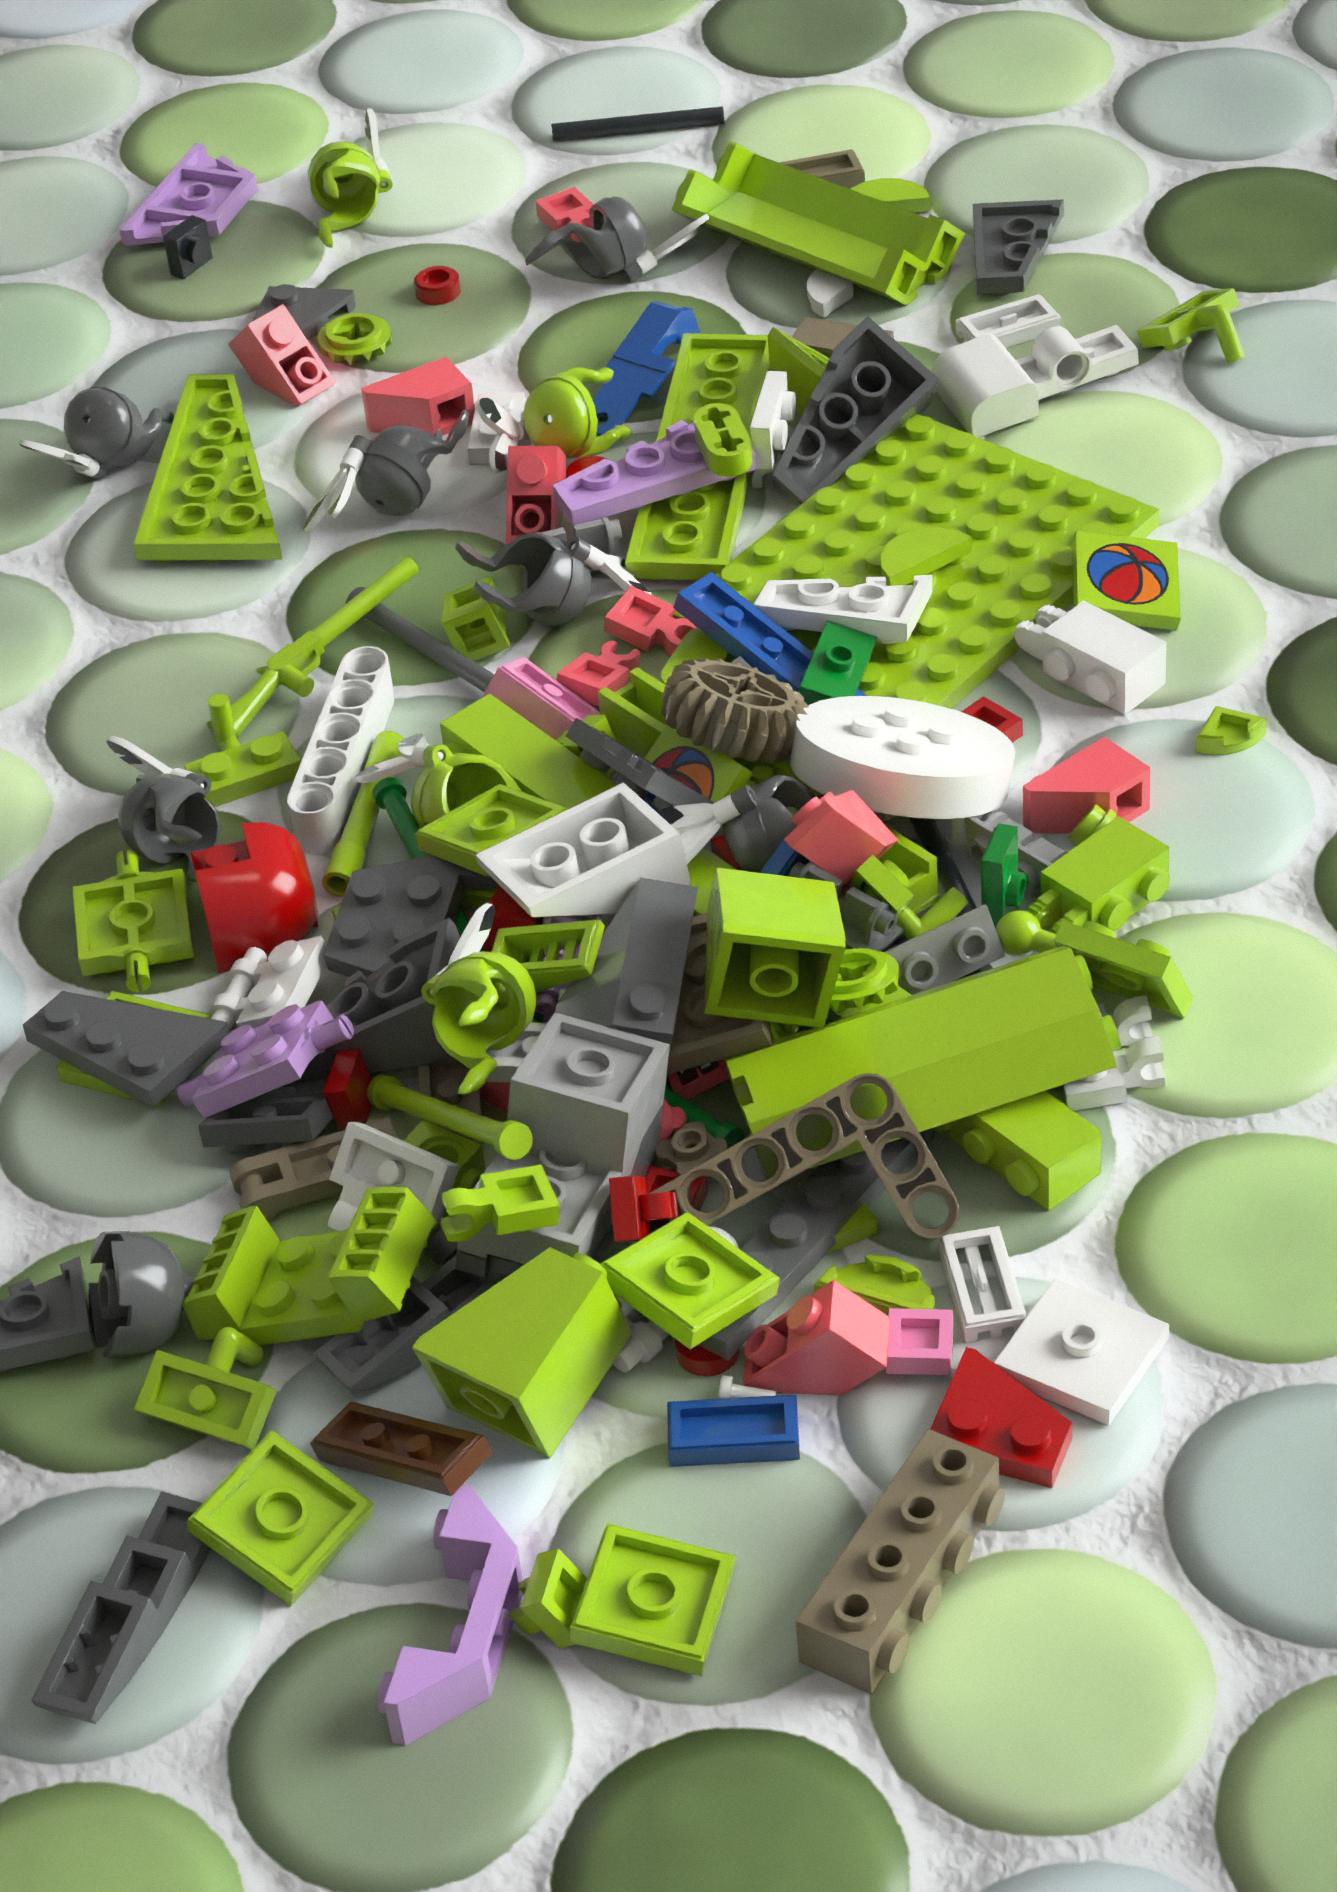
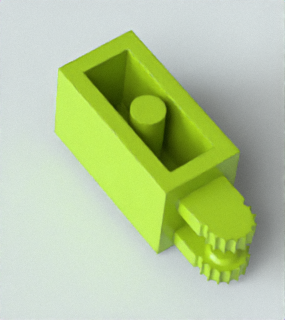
(1103, 878)

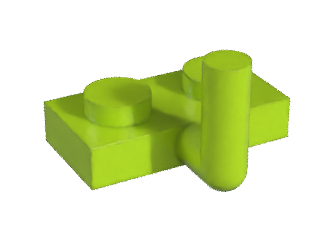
(1198, 314)
(245, 767)
(890, 884)
(208, 1395)

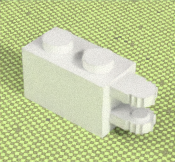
(1096, 654)

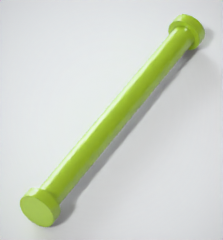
(509, 1138)

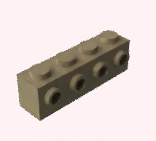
(899, 1562)

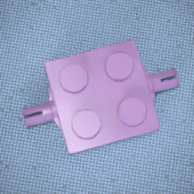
(264, 1057)

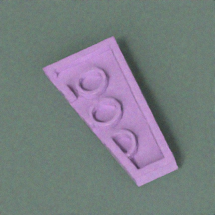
(641, 477)

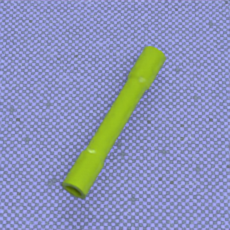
(350, 850)

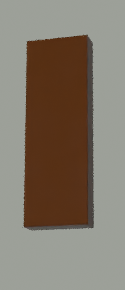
(401, 1448)

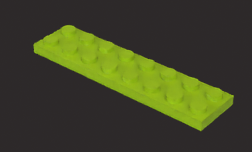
(698, 530)

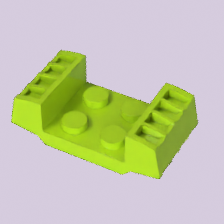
(311, 1282)

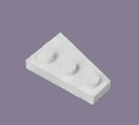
(866, 607)

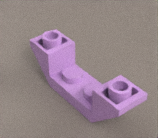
(440, 1685)

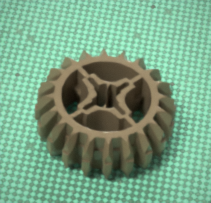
(732, 709)

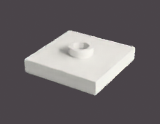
(1083, 1350)

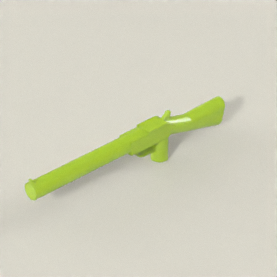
(288, 664)

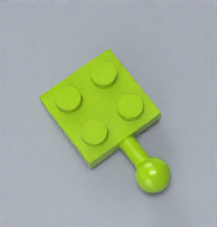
(1112, 963)

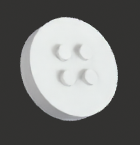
(903, 756)

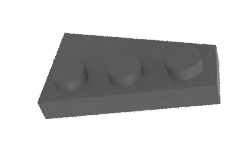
(45, 1319)

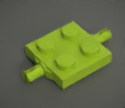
(132, 921)

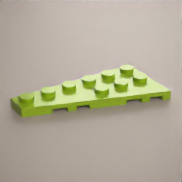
(208, 483)

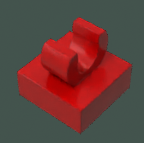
(634, 1207)

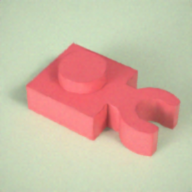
(564, 208)
(646, 621)
(592, 673)

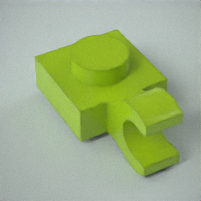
(508, 1199)

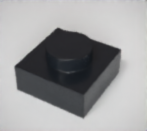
(187, 247)

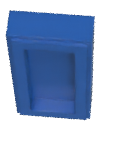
(733, 1430)

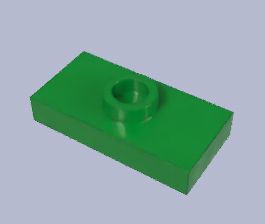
(837, 663)
(1000, 881)

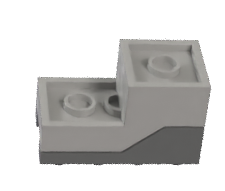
(592, 1117)

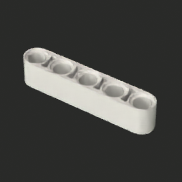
(340, 748)

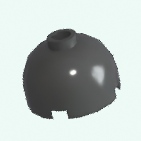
(136, 1295)

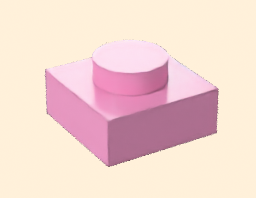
(920, 1342)

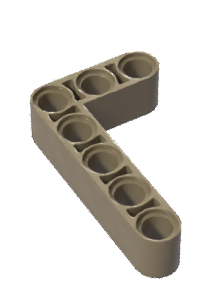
(794, 1158)

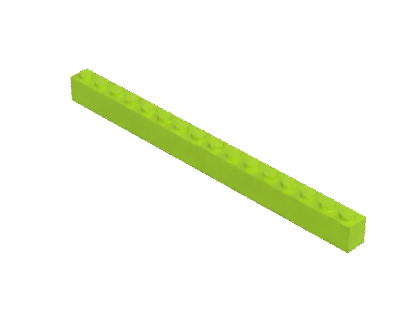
(1029, 1142)

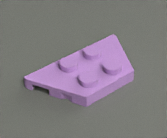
(193, 187)

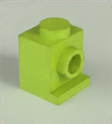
(474, 624)

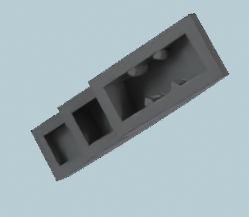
(385, 1343)
(124, 1615)

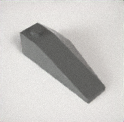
(859, 402)
(638, 964)
(388, 1007)

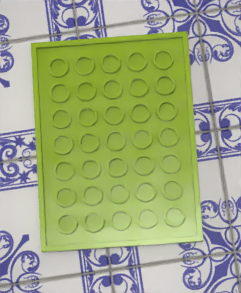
(943, 477)

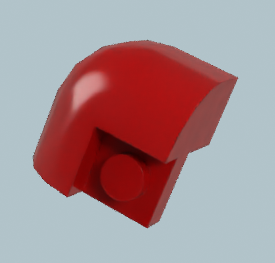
(255, 892)

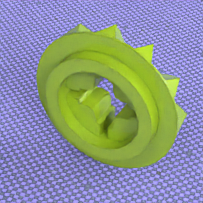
(339, 336)
(864, 979)

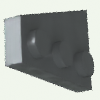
(1011, 242)
(634, 770)
(126, 1044)

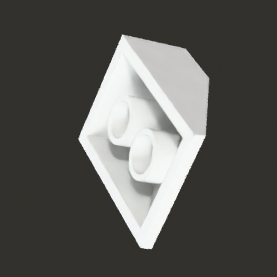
(588, 856)

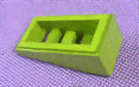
(535, 941)

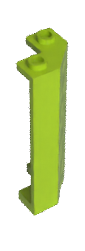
(820, 224)
(939, 1049)

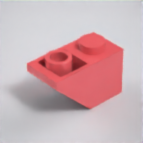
(281, 358)
(419, 398)
(530, 489)
(1091, 776)
(839, 834)
(819, 1345)

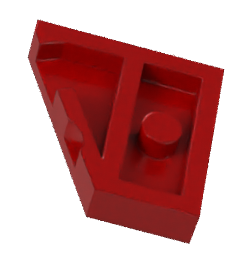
(1005, 1420)

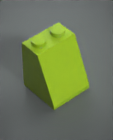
(772, 947)
(529, 1349)

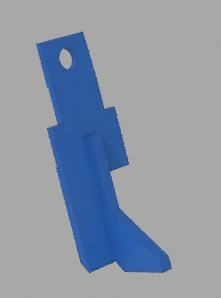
(638, 361)

